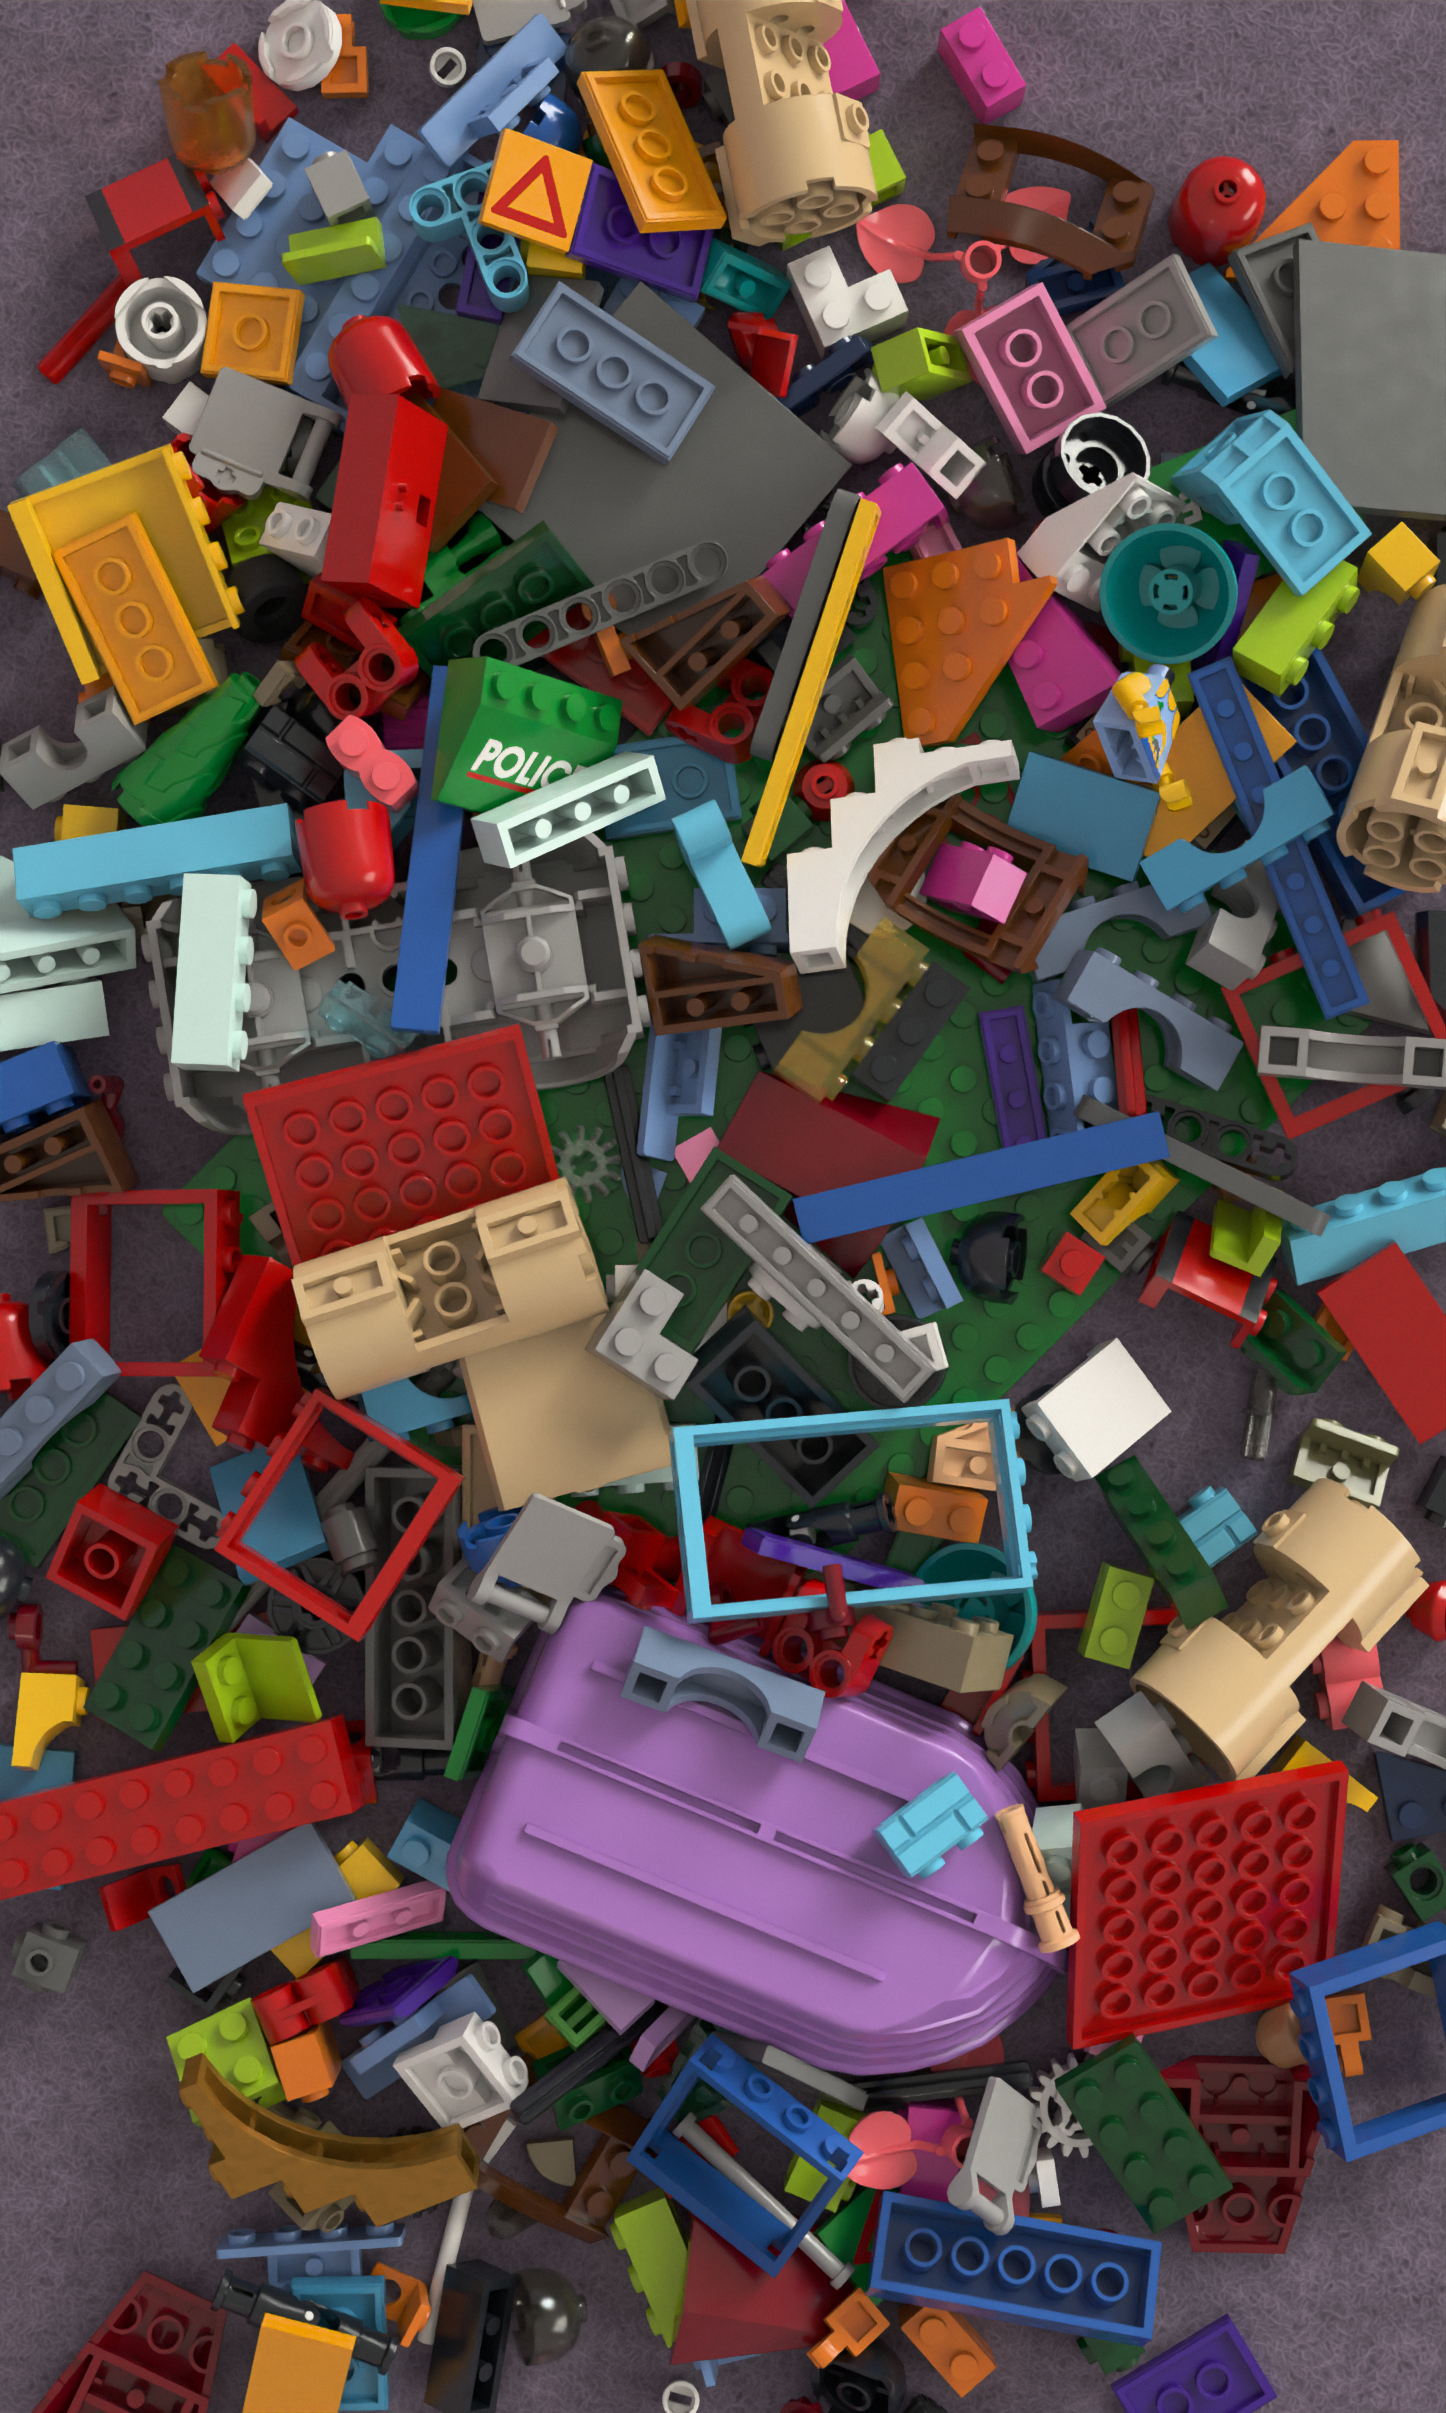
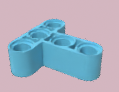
(463, 218)
(720, 874)

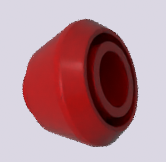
(745, 342)
(836, 779)
(1429, 1611)

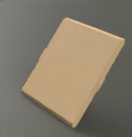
(560, 1417)

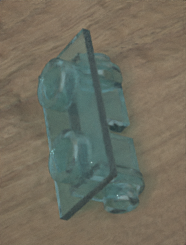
(347, 1012)

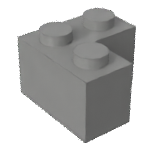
(632, 1339)

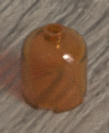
(209, 111)

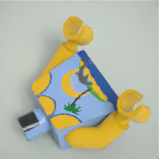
(1138, 731)

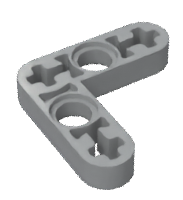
(149, 1468)

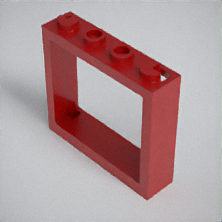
(1288, 962)
(92, 1265)
(261, 1486)
(1039, 1769)

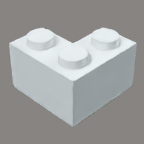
(836, 310)

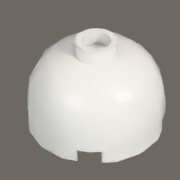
(856, 416)

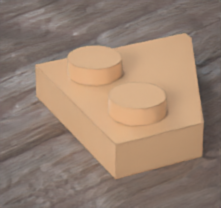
(963, 1457)

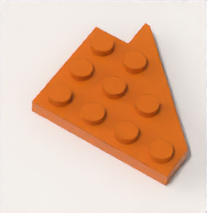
(1350, 200)
(955, 630)

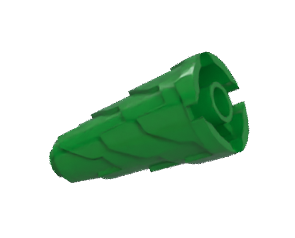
(191, 758)

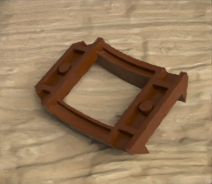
(984, 185)
(1036, 910)
(597, 2186)

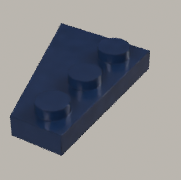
(829, 375)

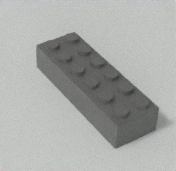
(413, 1662)

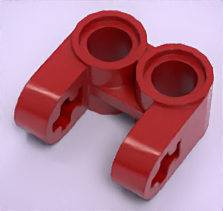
(379, 638)
(707, 730)
(858, 1657)
(306, 2000)

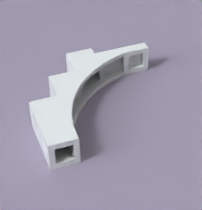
(863, 825)

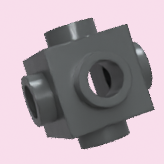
(47, 1957)

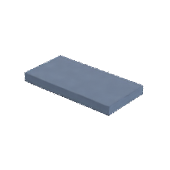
(612, 373)
(251, 1905)

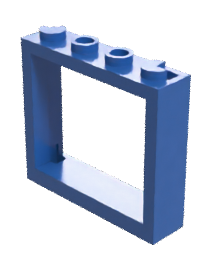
(1319, 2050)
(714, 2196)

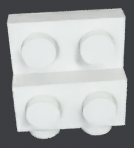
(463, 2072)

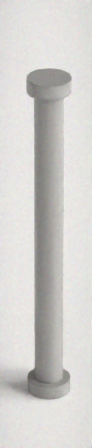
(741, 2178)

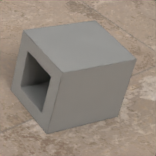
(339, 188)

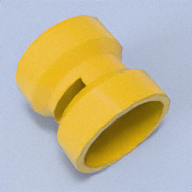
(759, 1306)

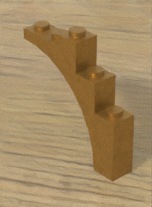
(321, 2167)

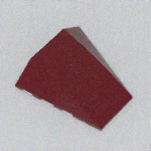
(824, 1148)
(1263, 2136)
(740, 2309)
(146, 2356)

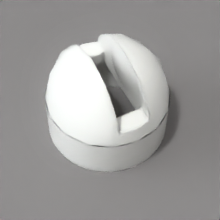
(440, 59)
(683, 2388)

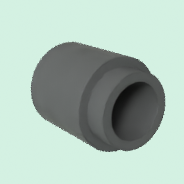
(350, 1538)

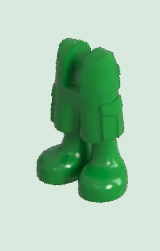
(443, 568)

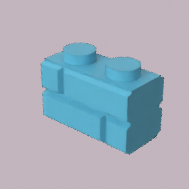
(1216, 1524)
(931, 1826)

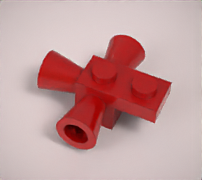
(648, 1561)

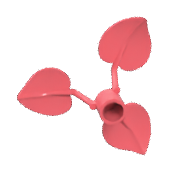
(903, 234)
(888, 2144)

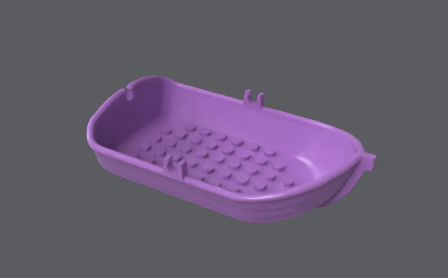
(742, 1875)

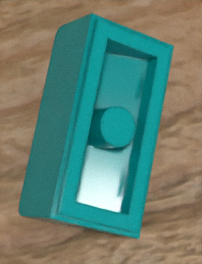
(743, 280)

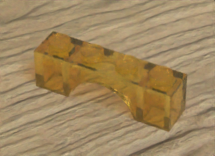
(886, 963)

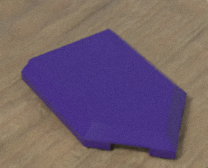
(400, 1992)

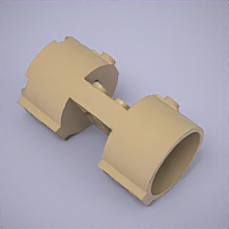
(795, 148)
(1399, 791)
(449, 1289)
(1328, 1576)

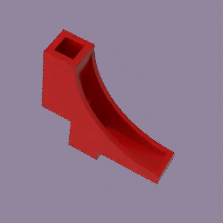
(256, 1352)

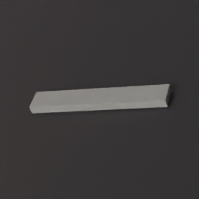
(819, 1288)

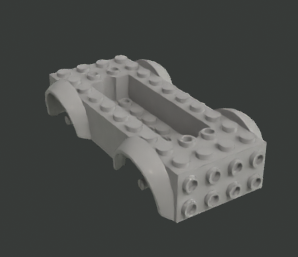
(528, 949)

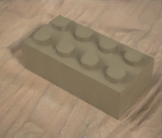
(940, 1645)

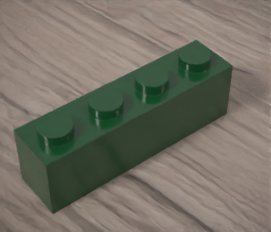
(1161, 1542)

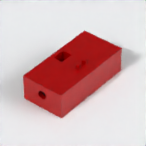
(384, 501)

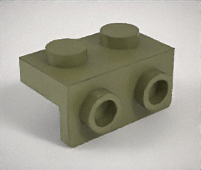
(1345, 1457)

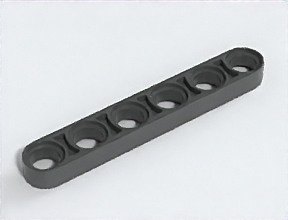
(597, 601)
(804, 625)
(1219, 1173)

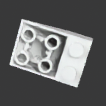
(1083, 535)

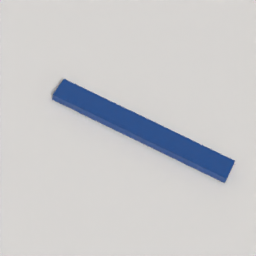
(1295, 874)
(429, 892)
(981, 1177)

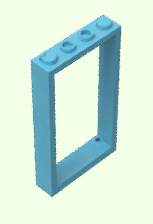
(1008, 1473)

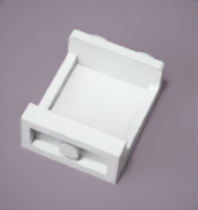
(298, 536)
(1096, 1411)

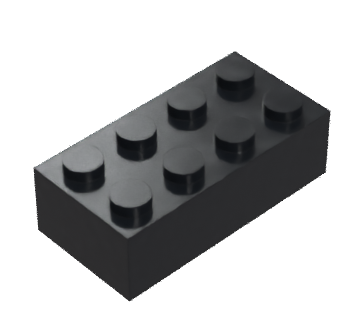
(754, 1376)

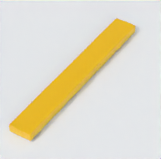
(812, 683)

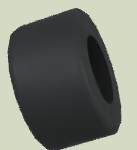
(271, 597)

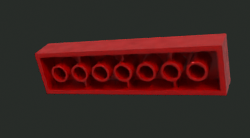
(177, 1806)

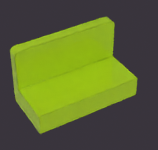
(335, 251)
(1244, 1237)

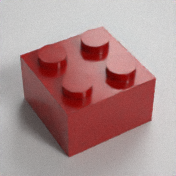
(111, 1551)

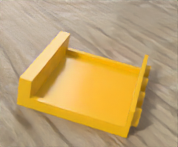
(174, 522)

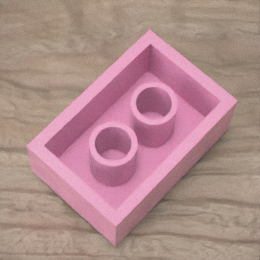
(1029, 368)

